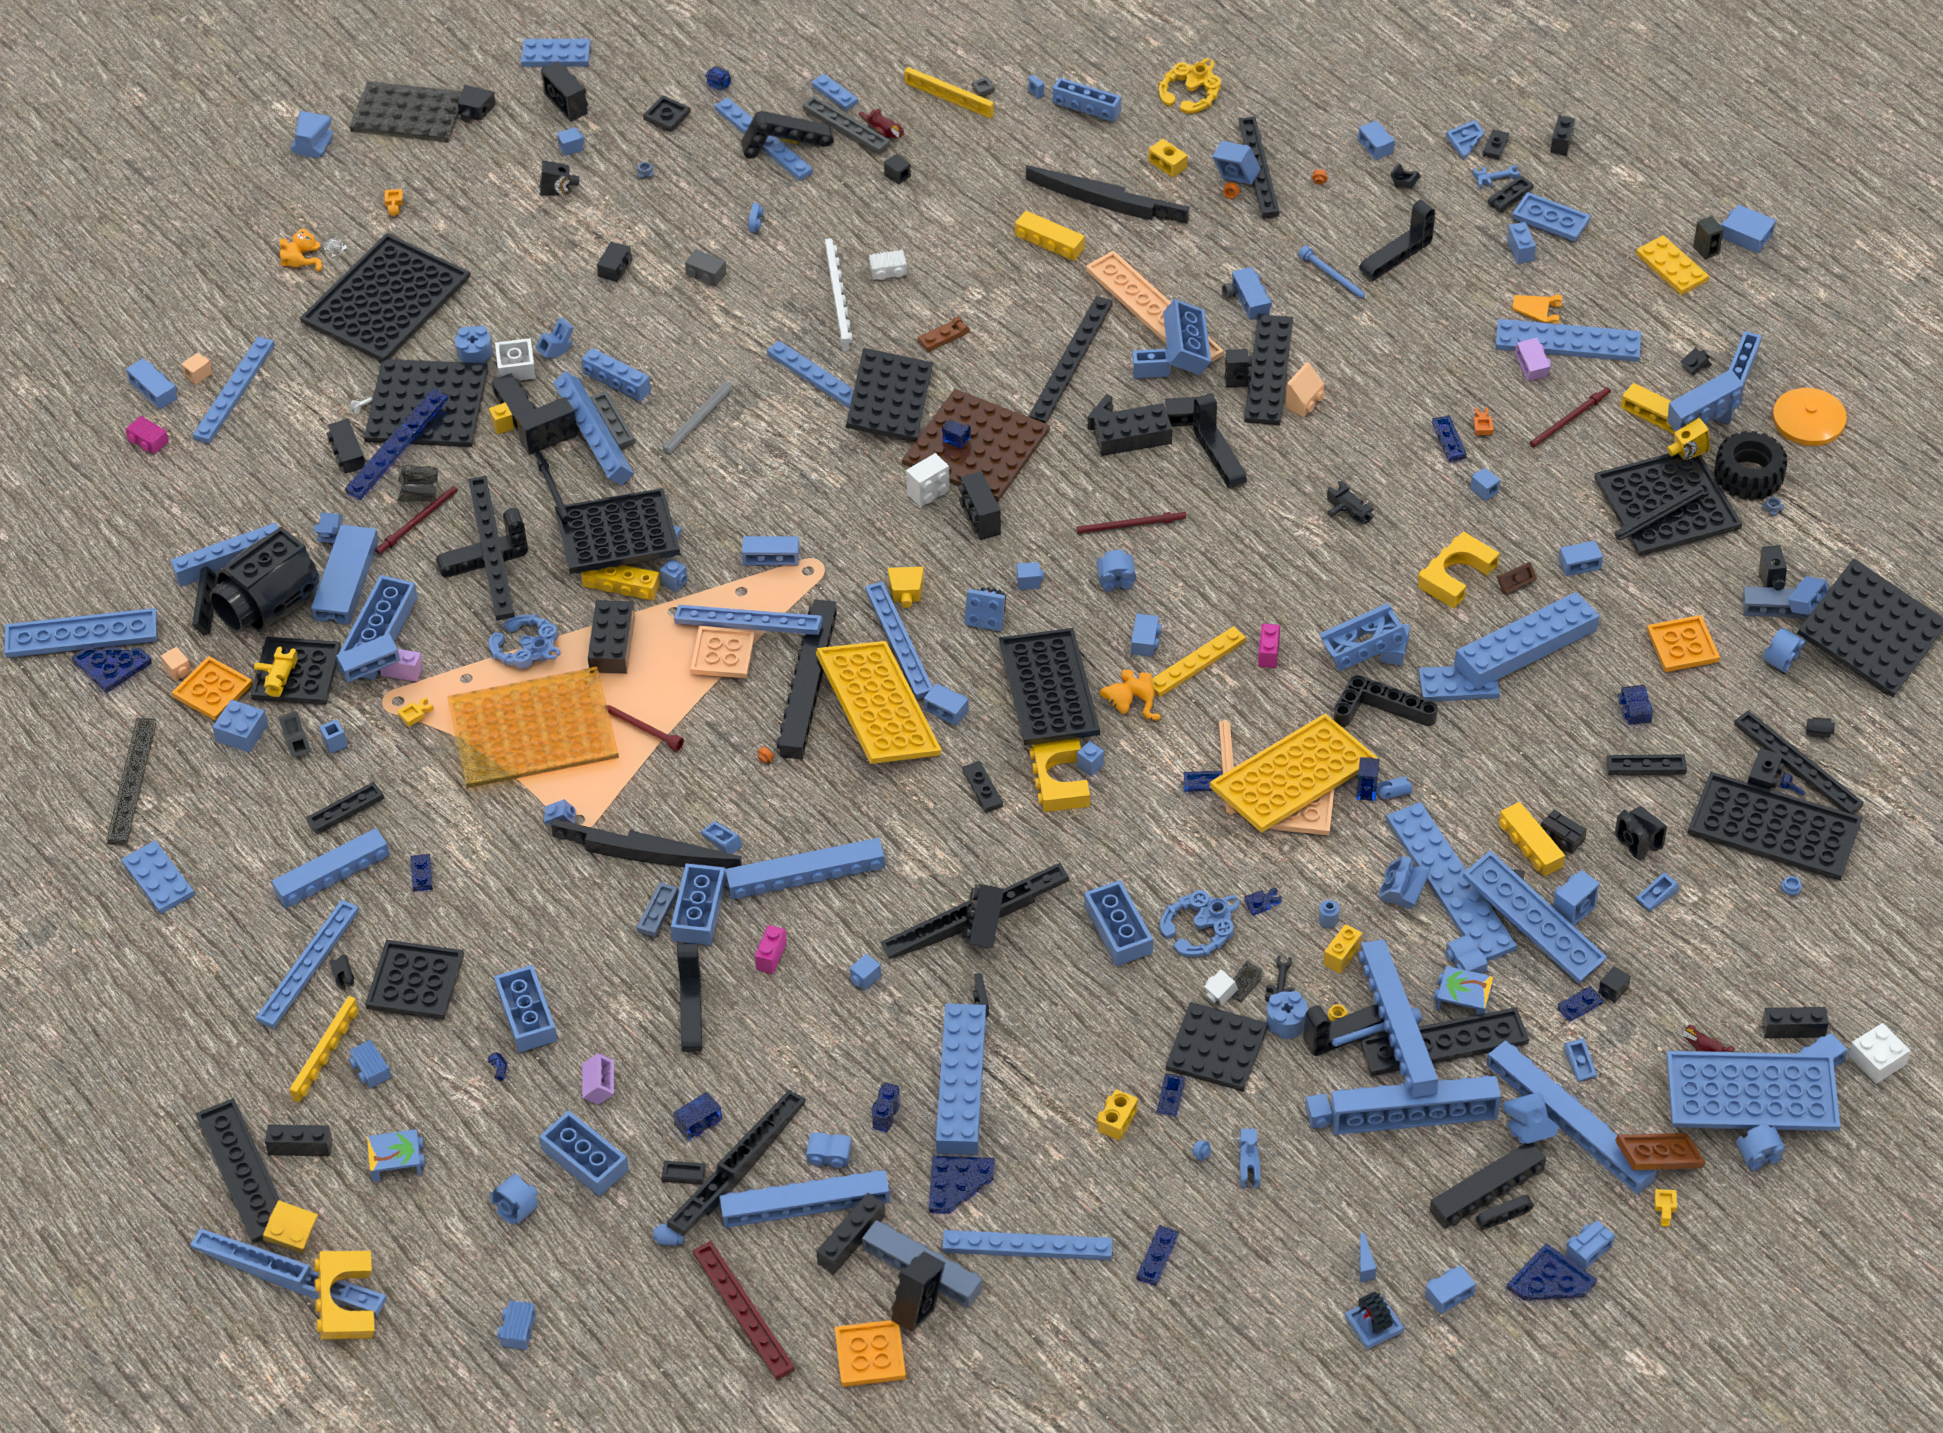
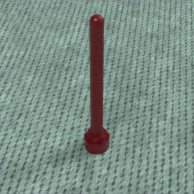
(674, 741)

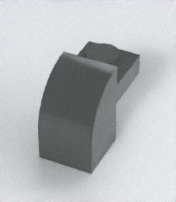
(294, 734)

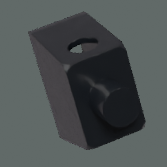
(475, 103)
(1772, 574)

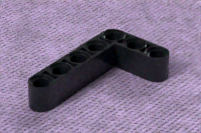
(786, 127)
(1404, 246)
(1214, 443)
(471, 557)
(1385, 698)
(690, 997)
(1321, 1031)

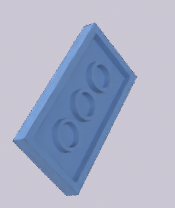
(547, 51)
(1551, 216)
(1450, 684)
(157, 877)

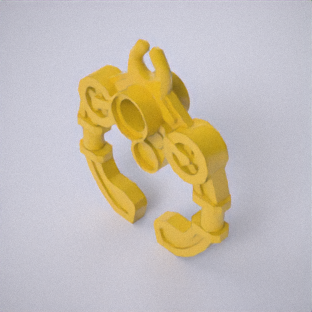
(1196, 76)

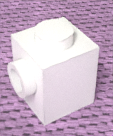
(1220, 988)

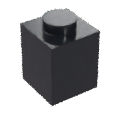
(897, 169)
(1614, 984)

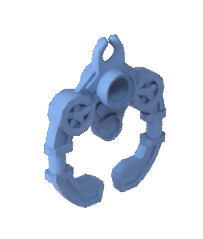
(533, 648)
(1207, 917)

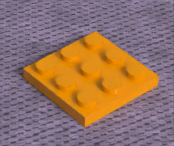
(1683, 643)
(212, 688)
(870, 1353)

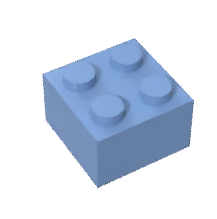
(1236, 162)
(240, 725)
(1576, 897)

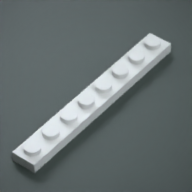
(839, 299)

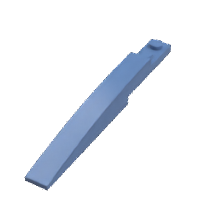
(284, 1271)

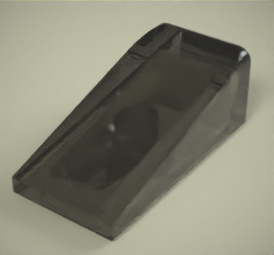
(1246, 980)

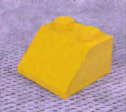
(290, 1227)

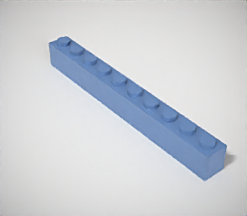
(1398, 1018)
(1568, 1114)

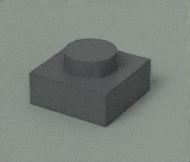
(983, 86)

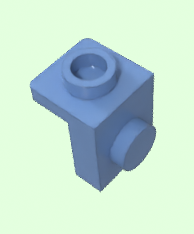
(561, 811)

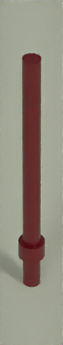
(1594, 399)
(1166, 518)
(391, 540)

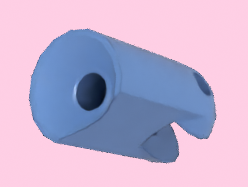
(1394, 788)

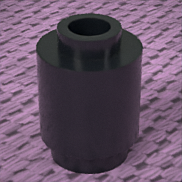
(1820, 727)

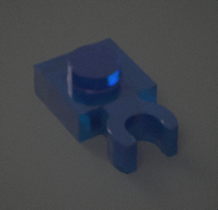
(1260, 902)

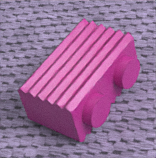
(147, 435)
(1269, 645)
(770, 949)

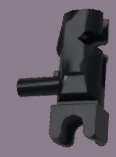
(1348, 502)

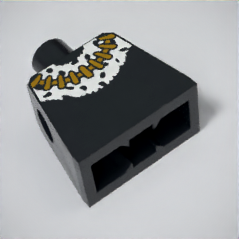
(556, 179)

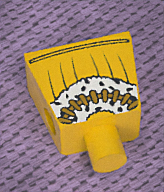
(1690, 440)

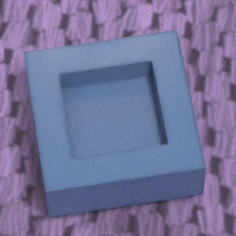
(1036, 86)

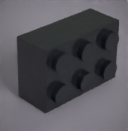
(564, 91)
(547, 426)
(980, 506)
(983, 915)
(917, 1291)

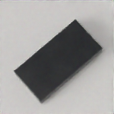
(683, 1172)

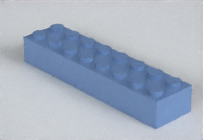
(1526, 640)
(961, 1079)
(1396, 1108)

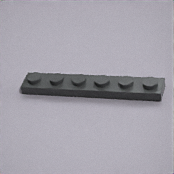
(846, 124)

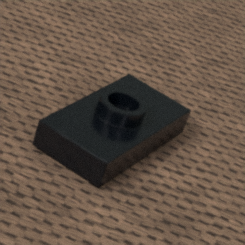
(1496, 144)
(979, 993)

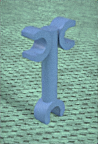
(1484, 178)

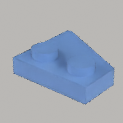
(1465, 137)

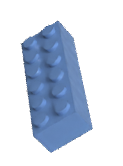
(382, 614)

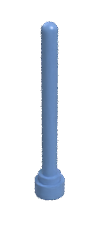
(1307, 253)
(1369, 1030)

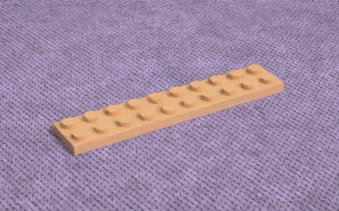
(1137, 295)

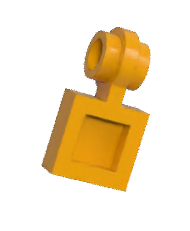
(393, 200)

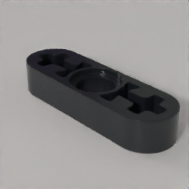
(1504, 1212)

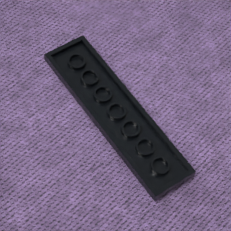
(1268, 369)
(1451, 1039)
(240, 1165)

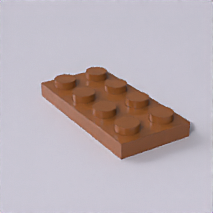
(1660, 1151)

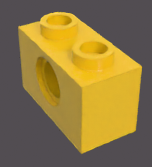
(1167, 158)
(1342, 949)

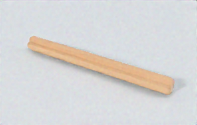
(1226, 754)

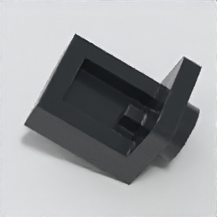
(1404, 178)
(1695, 361)

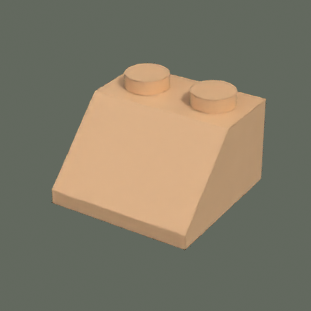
(1304, 391)

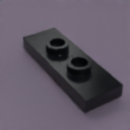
(982, 786)

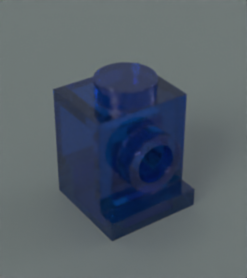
(956, 433)

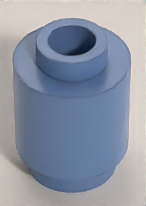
(1329, 913)
(667, 1236)

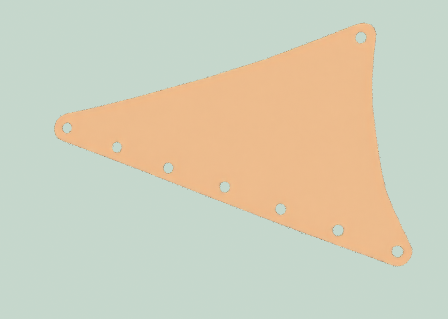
(653, 690)

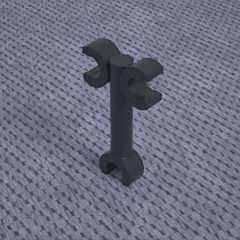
(1283, 967)

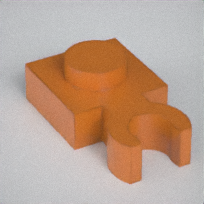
(1482, 423)

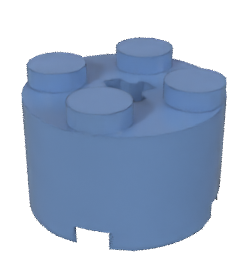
(473, 344)
(1116, 570)
(1783, 650)
(1286, 1014)
(1761, 1146)
(514, 1199)

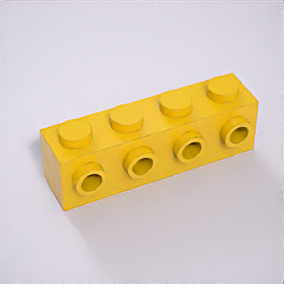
(624, 581)

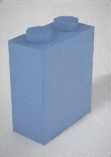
(1748, 228)

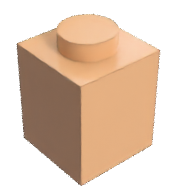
(196, 368)
(176, 664)

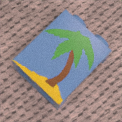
(1464, 989)
(395, 1152)

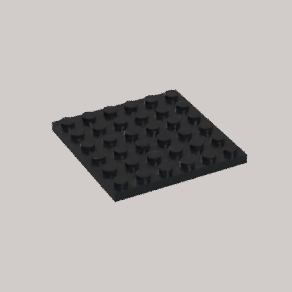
(404, 385)
(1650, 483)
(618, 531)
(1872, 627)

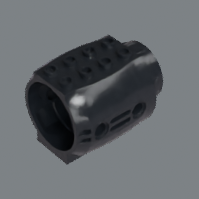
(264, 582)

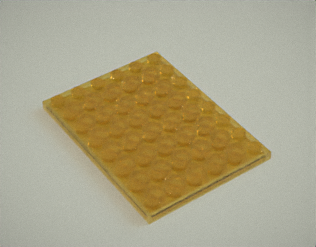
(532, 727)

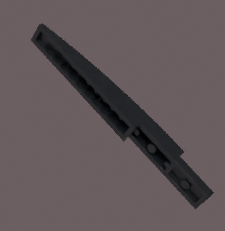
(1107, 195)
(643, 847)
(954, 920)
(736, 1163)

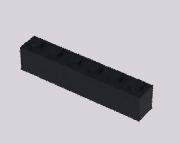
(1487, 1184)

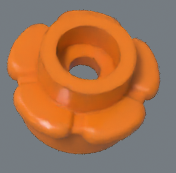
(1319, 176)
(1228, 192)
(765, 755)

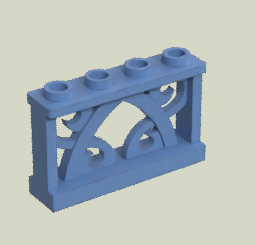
(1345, 635)

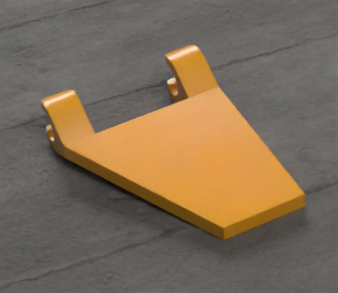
(1537, 307)

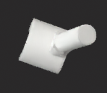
(356, 405)

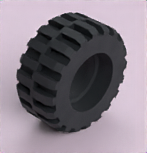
(1756, 449)

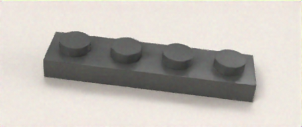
(613, 419)

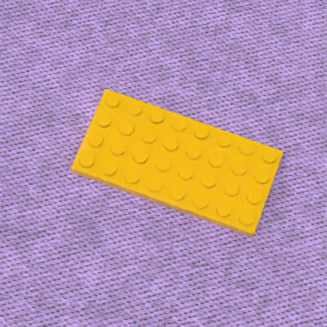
(878, 702)
(1291, 773)

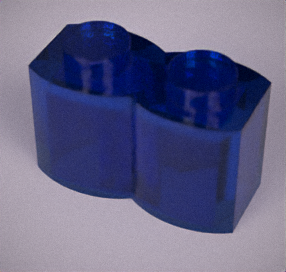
(1635, 704)
(885, 1107)

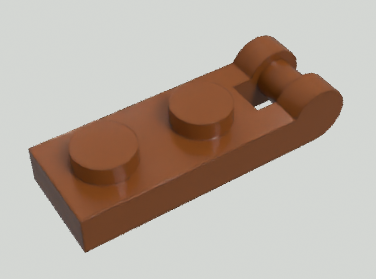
(943, 334)

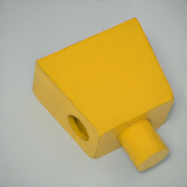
(906, 584)

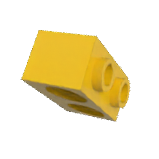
(1119, 1115)

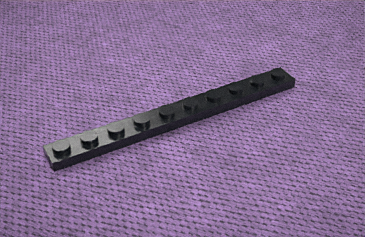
(1071, 359)
(491, 548)

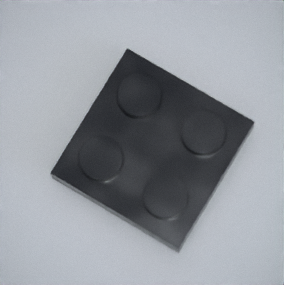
(666, 113)

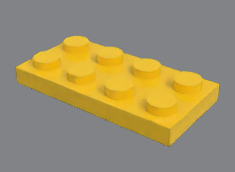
(1672, 265)

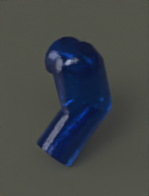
(501, 1064)

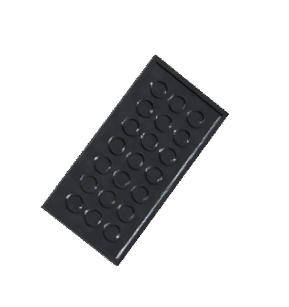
(1049, 686)
(1775, 825)

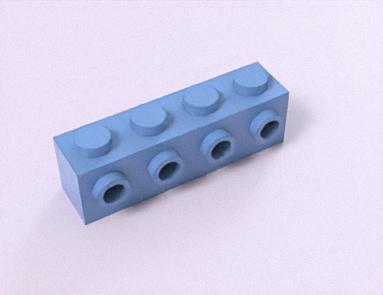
(1086, 99)
(616, 374)

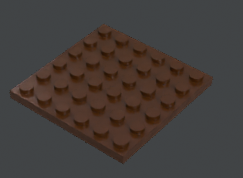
(998, 441)

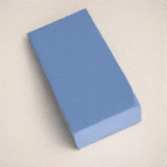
(722, 838)
(1658, 892)
(1579, 1059)
(1367, 1263)

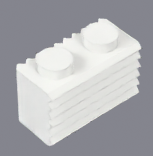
(887, 264)

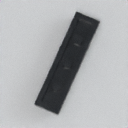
(203, 607)
(1646, 764)
(345, 808)

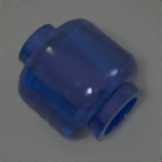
(718, 78)

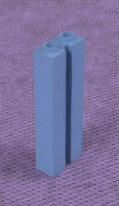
(345, 574)

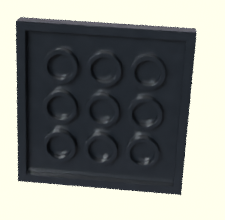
(310, 677)
(414, 979)
(1216, 1046)

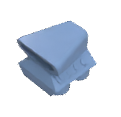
(312, 134)
(1403, 883)
(1529, 1118)

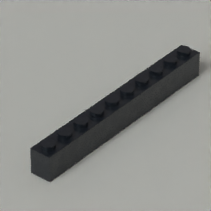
(806, 684)

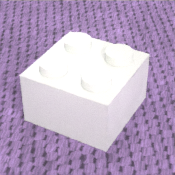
(515, 358)
(927, 480)
(1879, 1053)

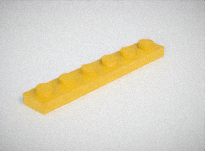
(949, 92)
(1197, 661)
(323, 1050)

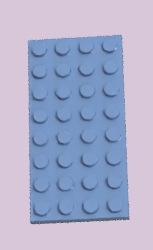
(1752, 1090)

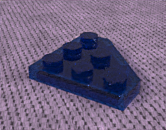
(111, 666)
(957, 1180)
(1551, 1277)

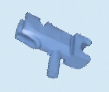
(1249, 1156)

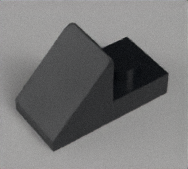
(1103, 406)

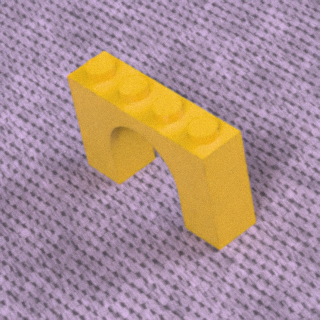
(1462, 550)
(1056, 794)
(334, 1321)

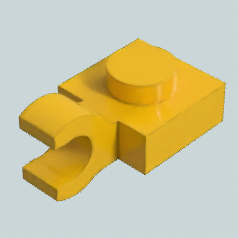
(1666, 1203)

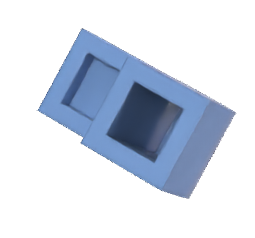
(556, 343)
(328, 527)

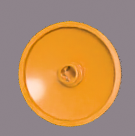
(1809, 416)

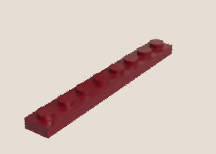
(743, 1310)

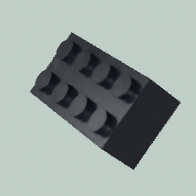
(1132, 429)
(611, 636)

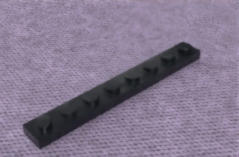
(1262, 183)
(1799, 763)

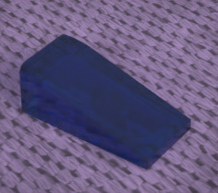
(1171, 1094)

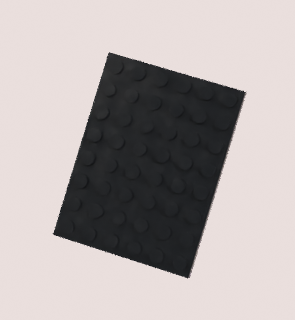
(385, 297)

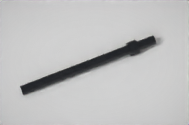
(544, 467)

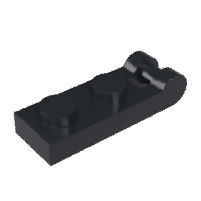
(1510, 194)

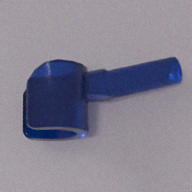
(1786, 783)

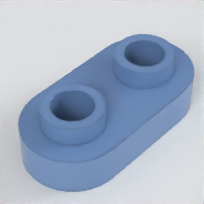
(754, 219)

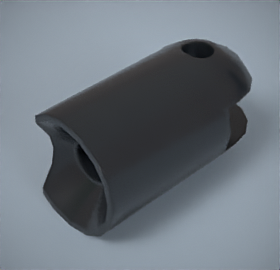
(342, 971)

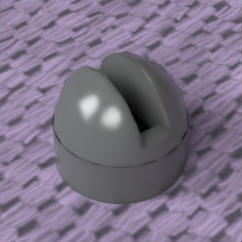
(1228, 290)

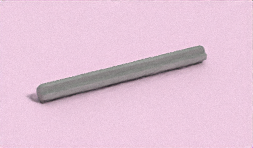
(697, 417)

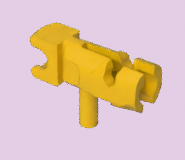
(278, 671)

